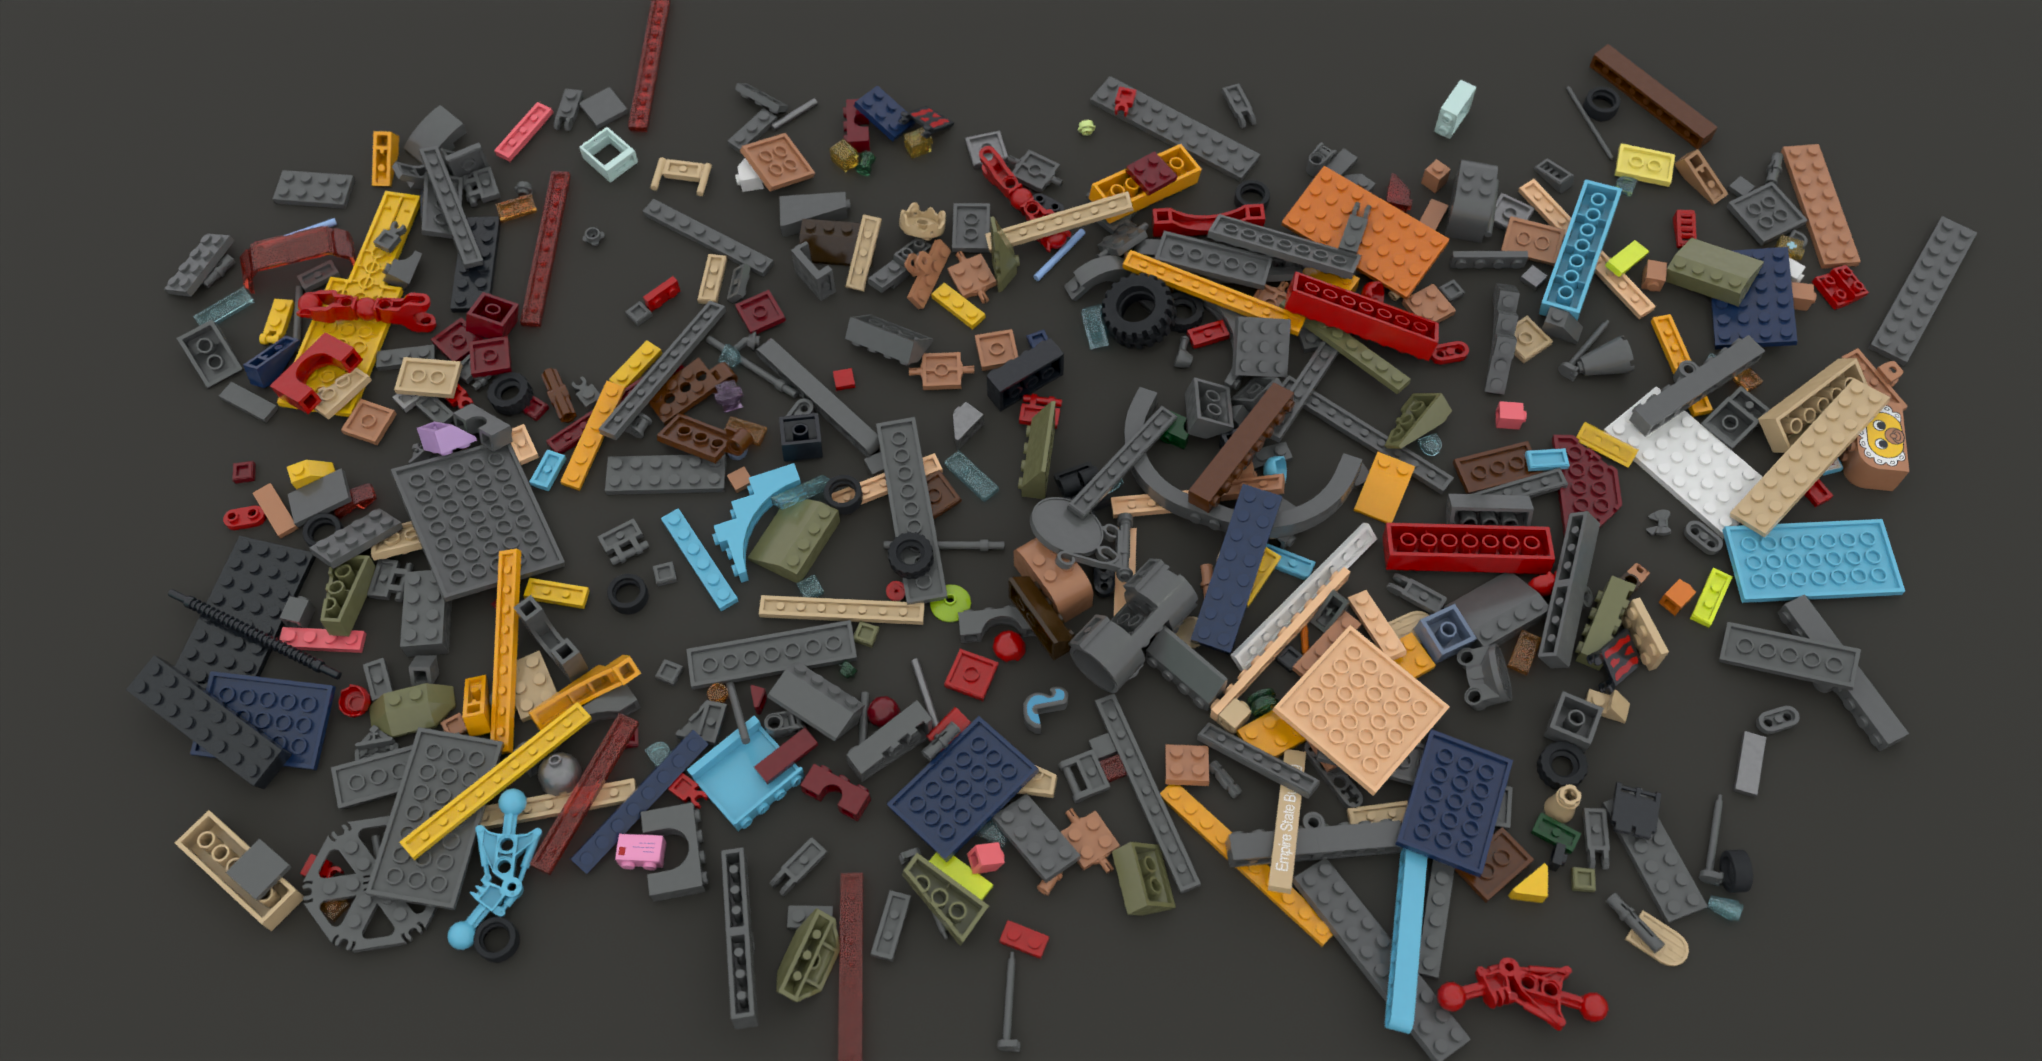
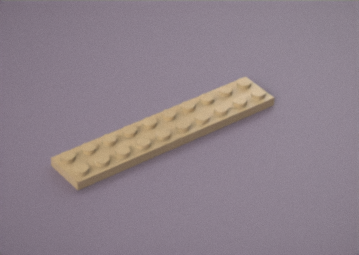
(1809, 457)

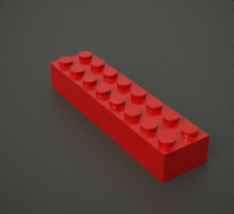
(1362, 316)
(1468, 548)

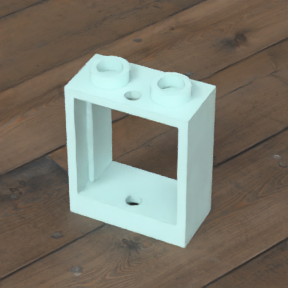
(1455, 109)
(616, 166)

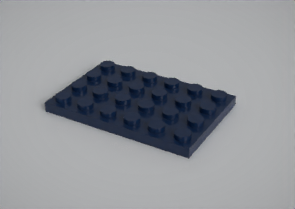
(1766, 309)
(284, 710)
(962, 788)
(1454, 803)

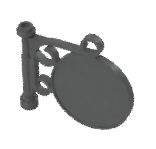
(1078, 538)

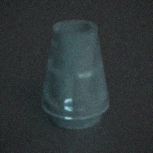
(1726, 907)

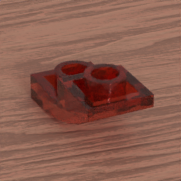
(361, 498)

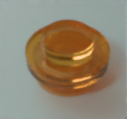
(717, 693)

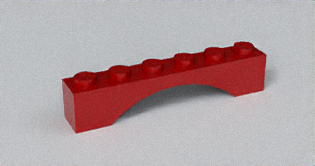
(1186, 224)

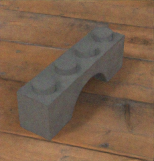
(976, 623)

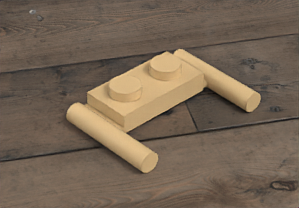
(682, 171)

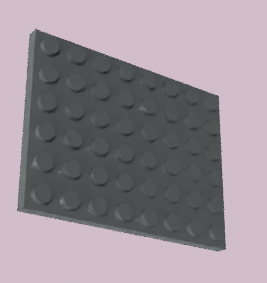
(470, 510)

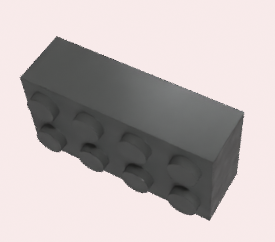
(424, 616)

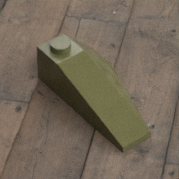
(1003, 256)
(1419, 416)

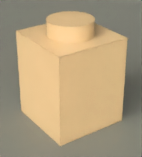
(1234, 716)

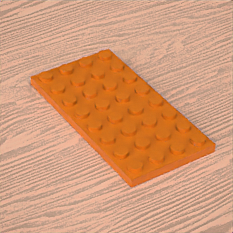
(1394, 245)

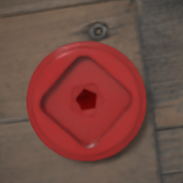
(895, 591)

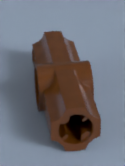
(558, 395)

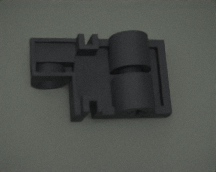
(1075, 479)

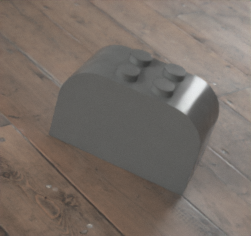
(1471, 200)

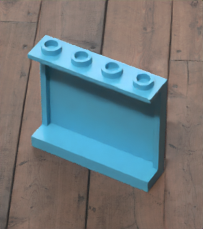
(733, 783)

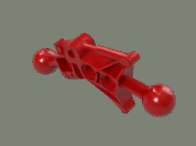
(1503, 985)

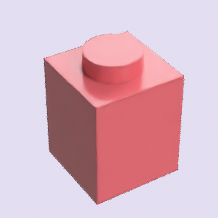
(1510, 415)
(986, 858)

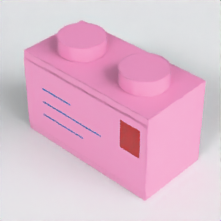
(640, 851)

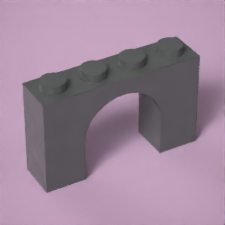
(559, 650)
(689, 876)

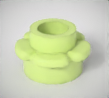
(1086, 127)

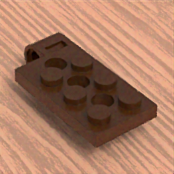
(699, 389)
(731, 441)

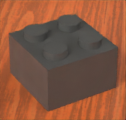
(1573, 721)

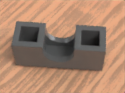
(492, 431)

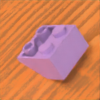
(443, 438)

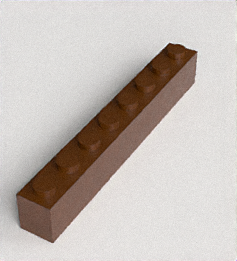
(1653, 97)
(1241, 447)

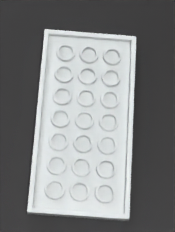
(1690, 465)

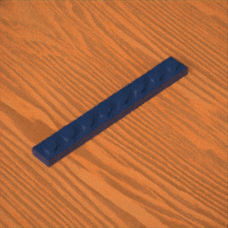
(639, 800)

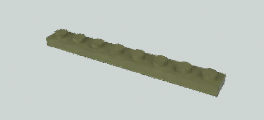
(1358, 354)

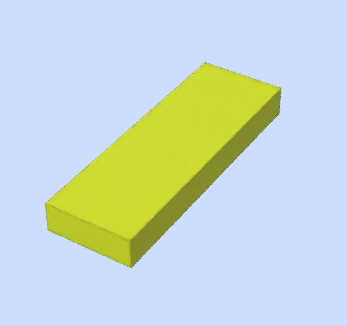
(1626, 258)
(1711, 597)
(963, 875)

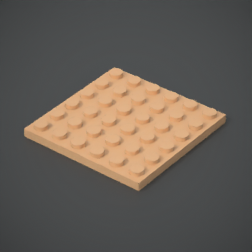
(1361, 709)

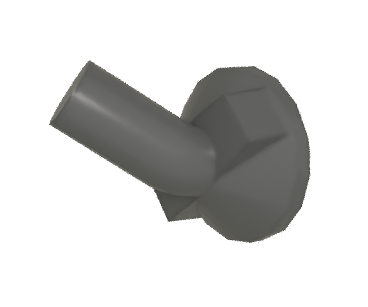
(751, 341)

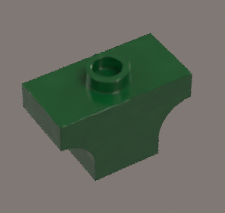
(1176, 433)

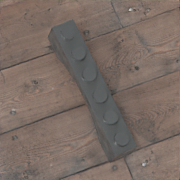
(602, 708)

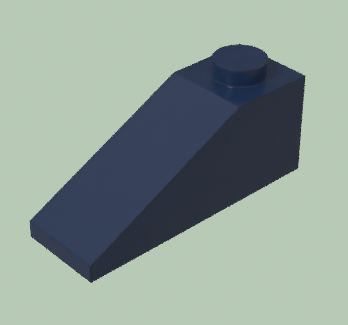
(271, 362)

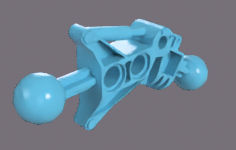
(490, 848)

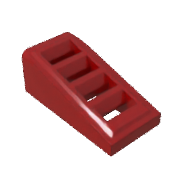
(1684, 217)

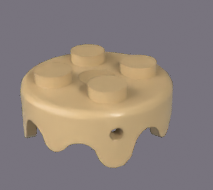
(922, 224)

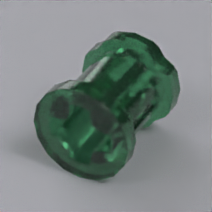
(865, 163)

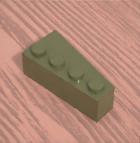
(346, 594)
(1604, 618)

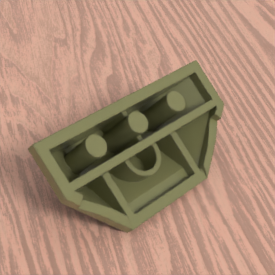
(412, 707)
(809, 957)

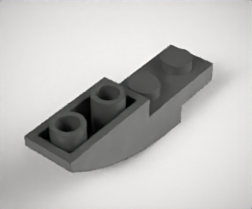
(895, 271)

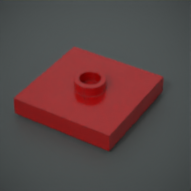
(971, 674)

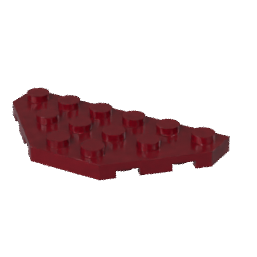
(1590, 481)

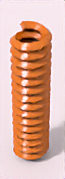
(1304, 639)

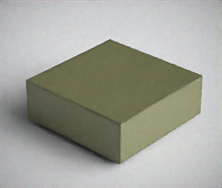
(866, 634)
(1583, 879)

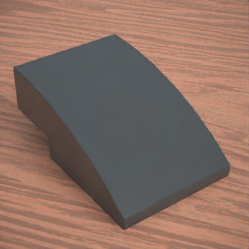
(436, 129)
(1735, 417)

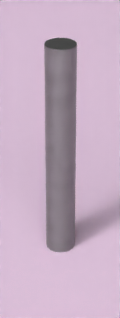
(797, 112)

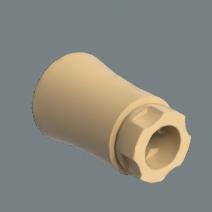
(1563, 804)

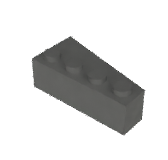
(890, 741)

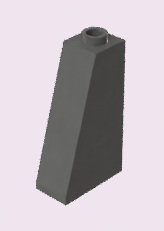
(811, 206)

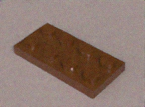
(1493, 467)

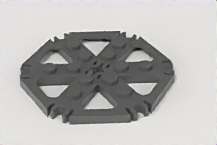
(355, 886)

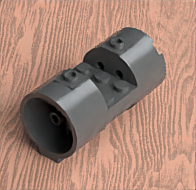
(1111, 649)

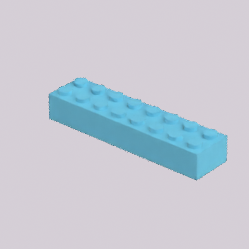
(1581, 248)

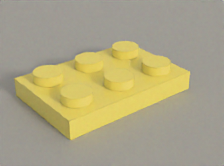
(1645, 165)

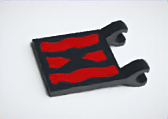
(928, 118)
(1619, 659)

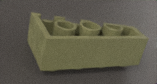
(946, 898)

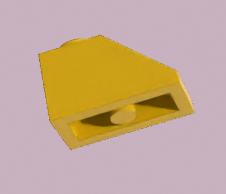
(308, 472)

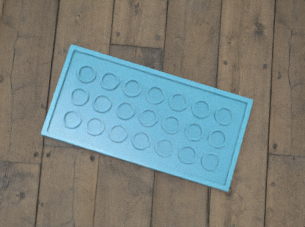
(1813, 561)

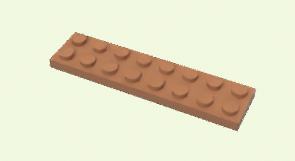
(1820, 206)

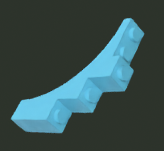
(747, 511)

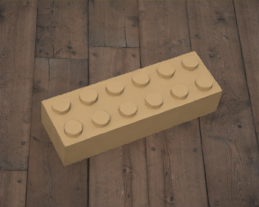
(1800, 409)
(215, 850)

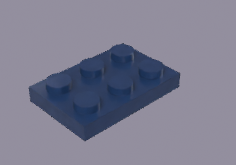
(883, 113)

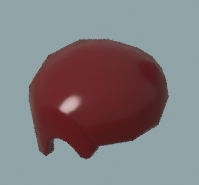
(882, 710)

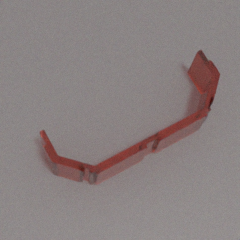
(295, 248)

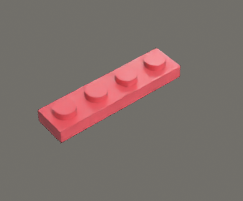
(523, 131)
(320, 640)

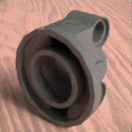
(1486, 676)

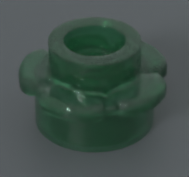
(847, 669)

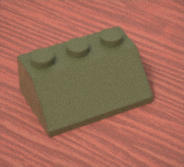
(1143, 878)

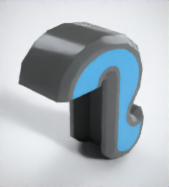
(1043, 703)

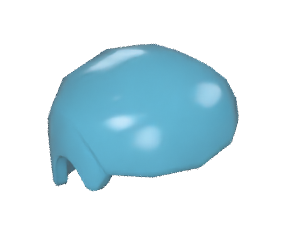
(1275, 465)

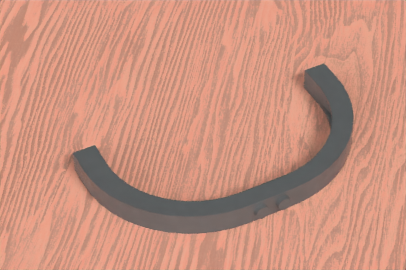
(1176, 501)

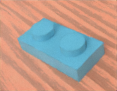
(547, 470)

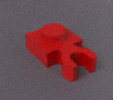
(1124, 99)
(460, 398)
(686, 789)
(326, 870)

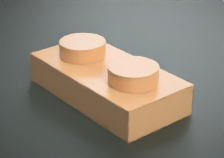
(523, 445)

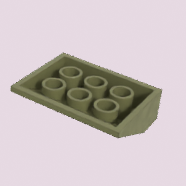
(1713, 271)
(1038, 453)
(795, 539)

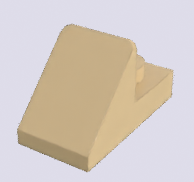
(1614, 705)

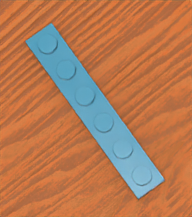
(699, 559)

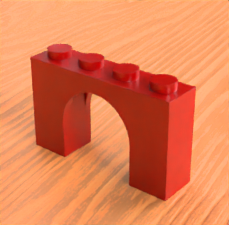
(324, 352)

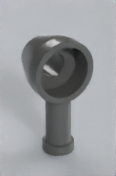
(1183, 358)

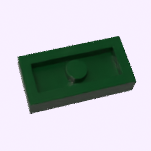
(1554, 831)

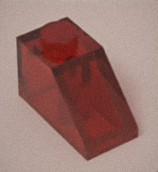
(1398, 194)

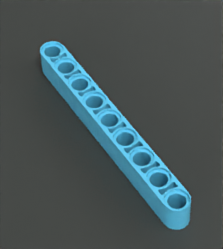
(1406, 942)

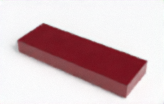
(786, 756)

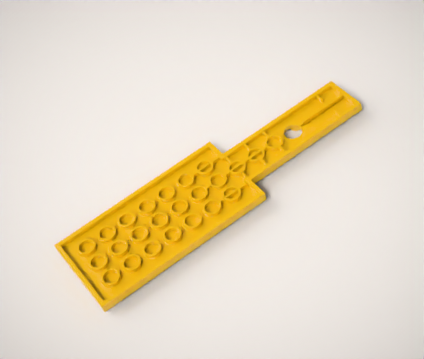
(364, 281)

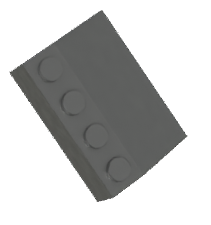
(1501, 609)

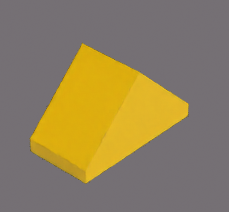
(1533, 888)

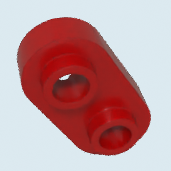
(1448, 354)
(243, 518)

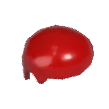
(1374, 291)
(1543, 584)
(1009, 646)
(354, 701)

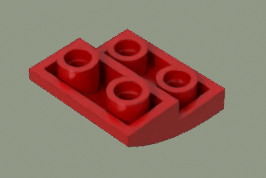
(1840, 287)

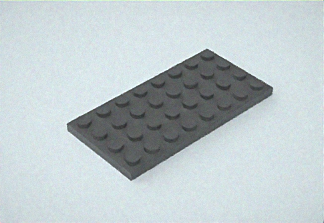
(435, 774)

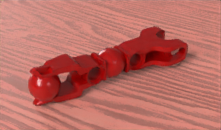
(1020, 198)
(403, 311)

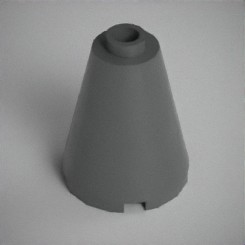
(1608, 358)

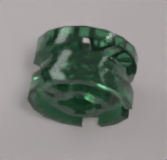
(1262, 702)

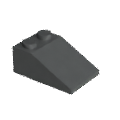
(210, 353)

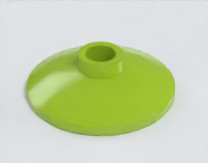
(949, 611)

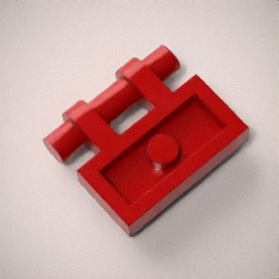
(1028, 411)

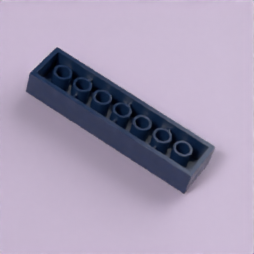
(1236, 569)

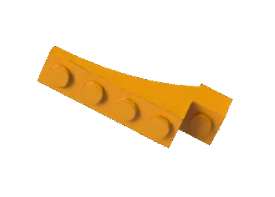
(585, 688)

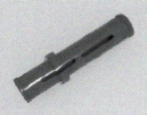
(1636, 924)

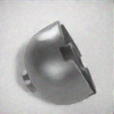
(559, 773)

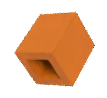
(1677, 597)

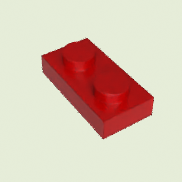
(661, 294)
(1208, 334)
(1024, 939)

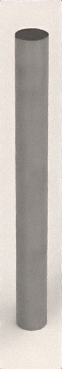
(925, 691)

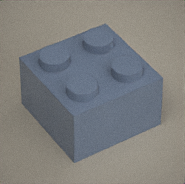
(1444, 633)

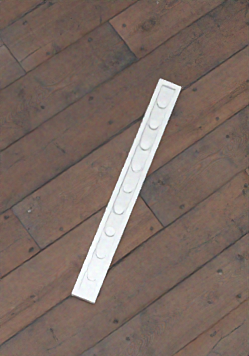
(1342, 557)

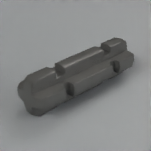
(1225, 779)

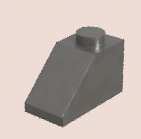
(966, 423)

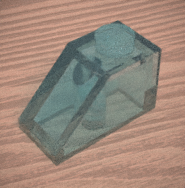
(1095, 326)

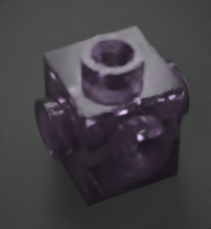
(728, 395)

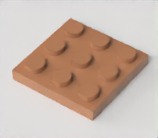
(777, 161)

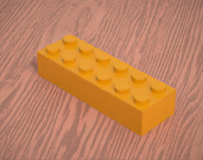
(1176, 158)

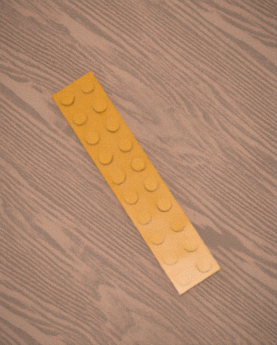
(1276, 736)

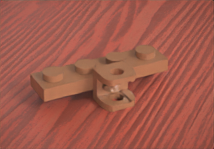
(927, 269)
(1881, 379)
(1270, 483)
(1325, 642)

